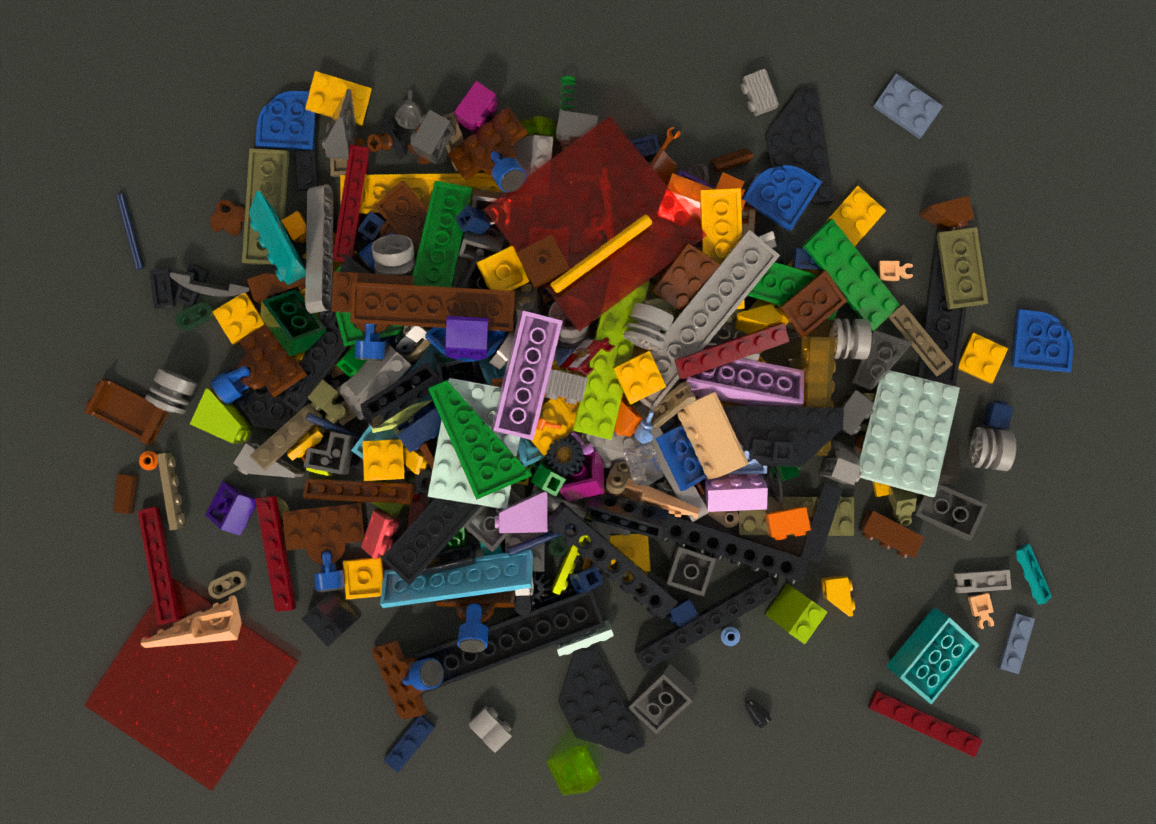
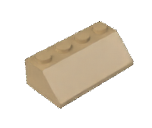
(712, 436)

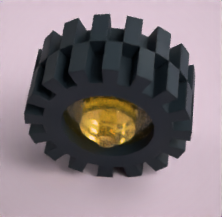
(565, 456)

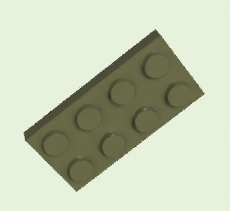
(962, 268)

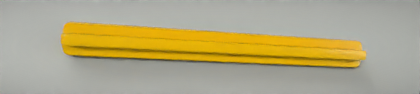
(601, 253)

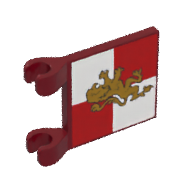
(584, 353)

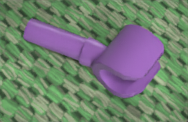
(586, 448)

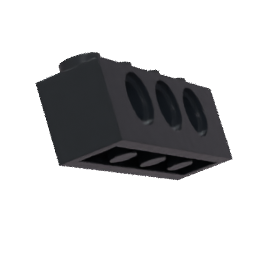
(399, 395)
(627, 514)

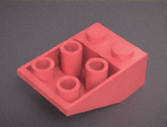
(379, 533)

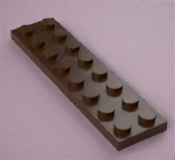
(429, 305)

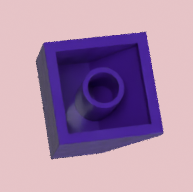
(466, 337)
(231, 508)

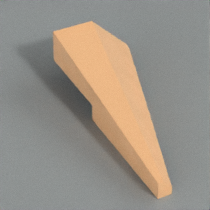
(658, 499)
(213, 625)

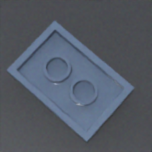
(907, 106)

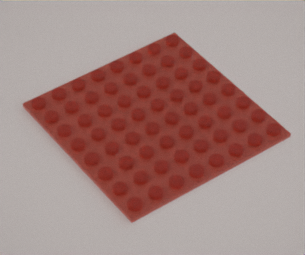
(587, 200)
(191, 699)

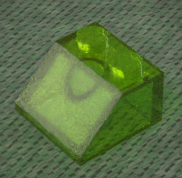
(574, 771)

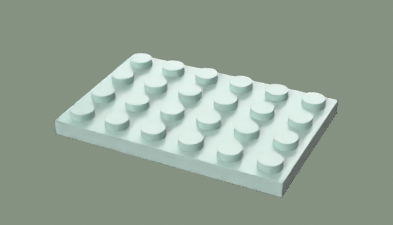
(908, 432)
(447, 476)

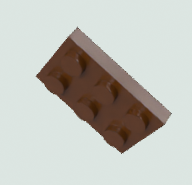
(685, 276)
(812, 303)

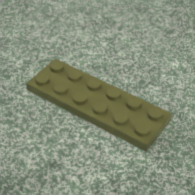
(270, 175)
(754, 521)

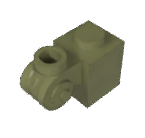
(323, 398)
(903, 505)

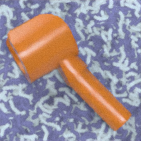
(669, 138)
(542, 423)

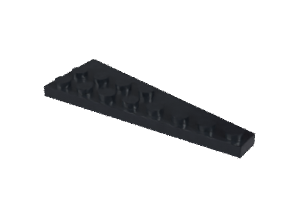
(323, 354)

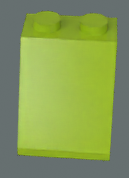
(221, 419)
(795, 613)

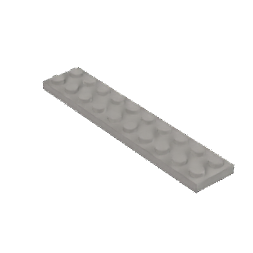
(711, 307)

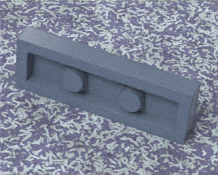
(1016, 643)

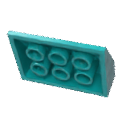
(276, 240)
(932, 655)

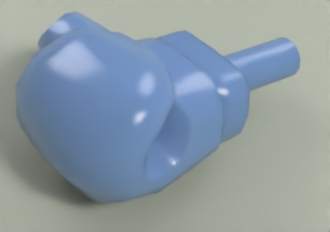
(643, 430)

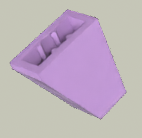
(524, 515)

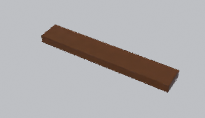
(359, 491)

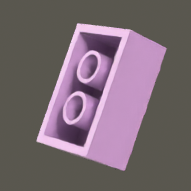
(735, 492)

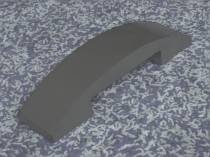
(187, 280)

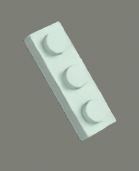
(585, 640)

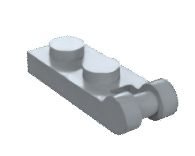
(983, 581)

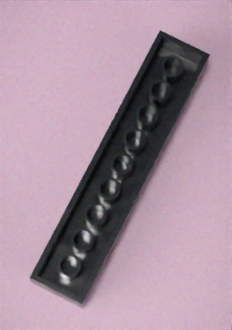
(518, 636)

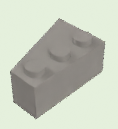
(841, 464)

